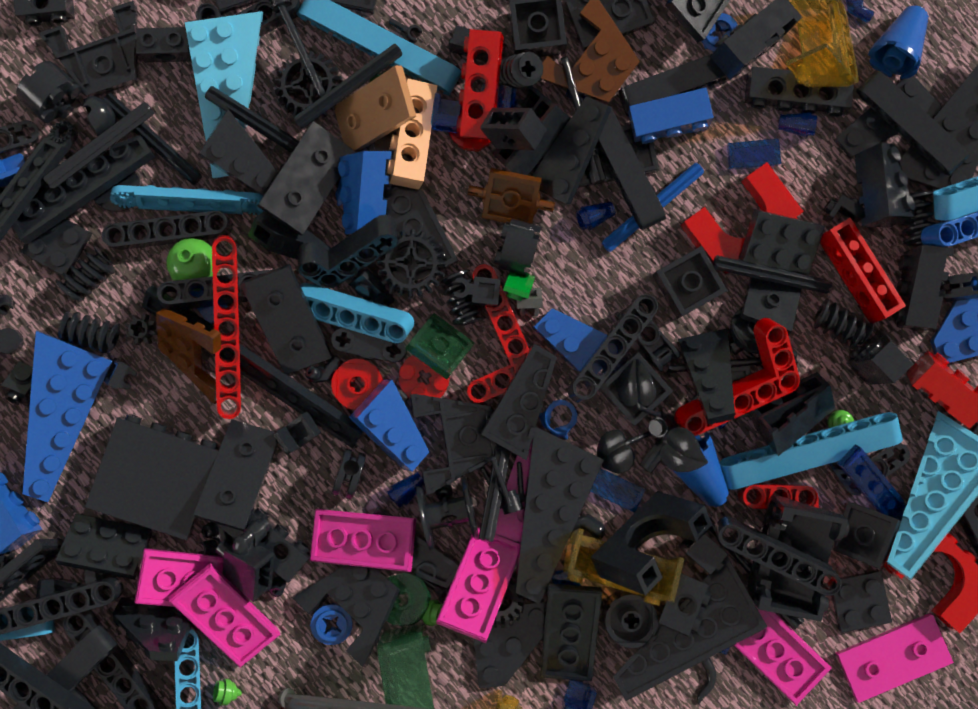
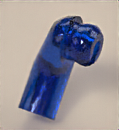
(857, 8)

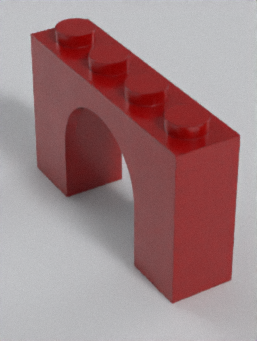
(769, 195)
(961, 601)

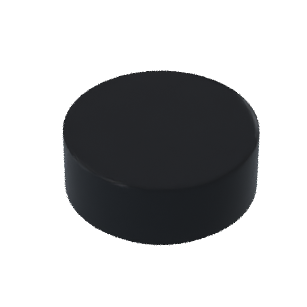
(10, 341)

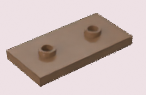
(375, 109)

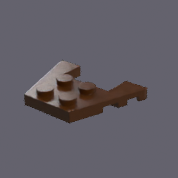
(604, 62)
(183, 344)

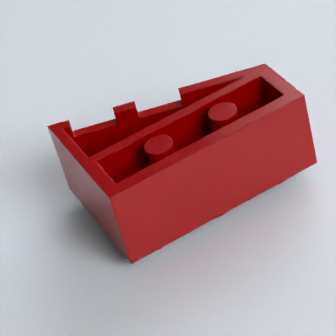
(945, 387)

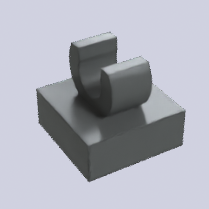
(534, 301)

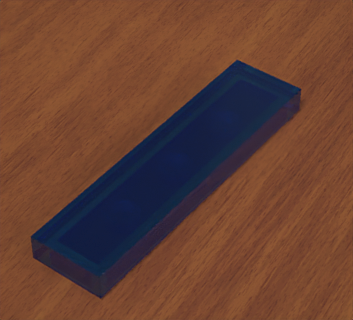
(872, 483)

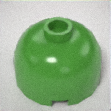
(190, 260)

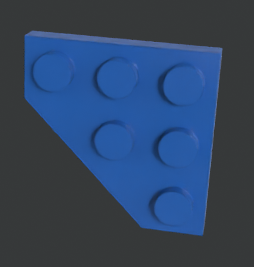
(959, 331)

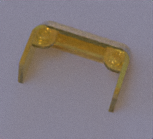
(825, 45)
(580, 566)

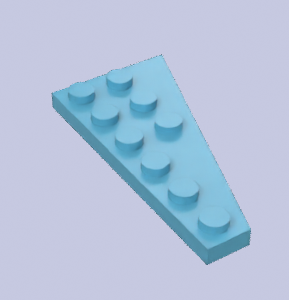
(223, 57)
(939, 496)

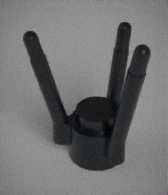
(510, 500)

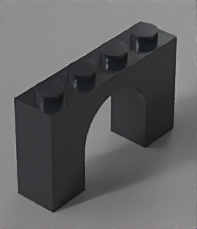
(661, 515)

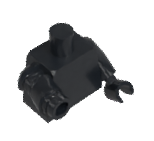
(250, 564)

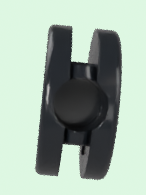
(348, 473)

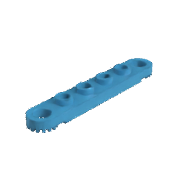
(185, 199)

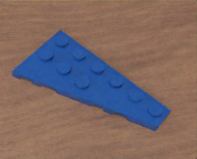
(60, 399)

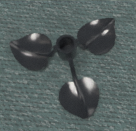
(681, 447)

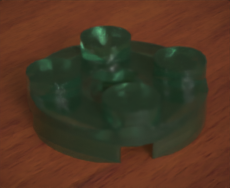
(418, 600)

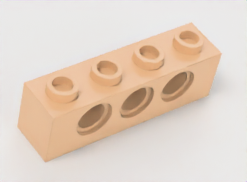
(412, 173)

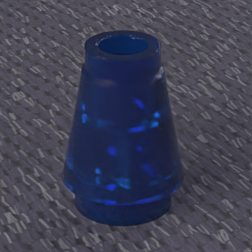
(799, 124)
(594, 215)
(405, 490)

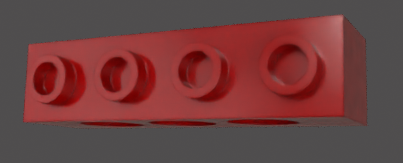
(479, 42)
(861, 271)

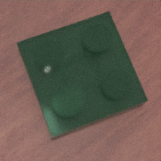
(440, 346)

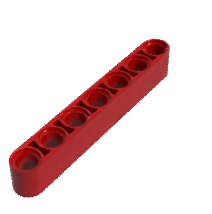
(231, 339)

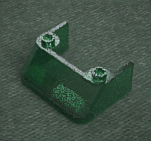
(404, 666)

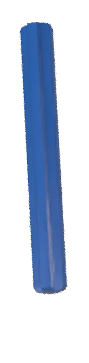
(664, 197)

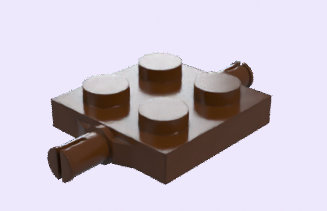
(510, 196)

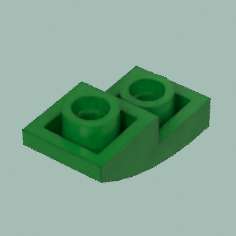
(518, 286)

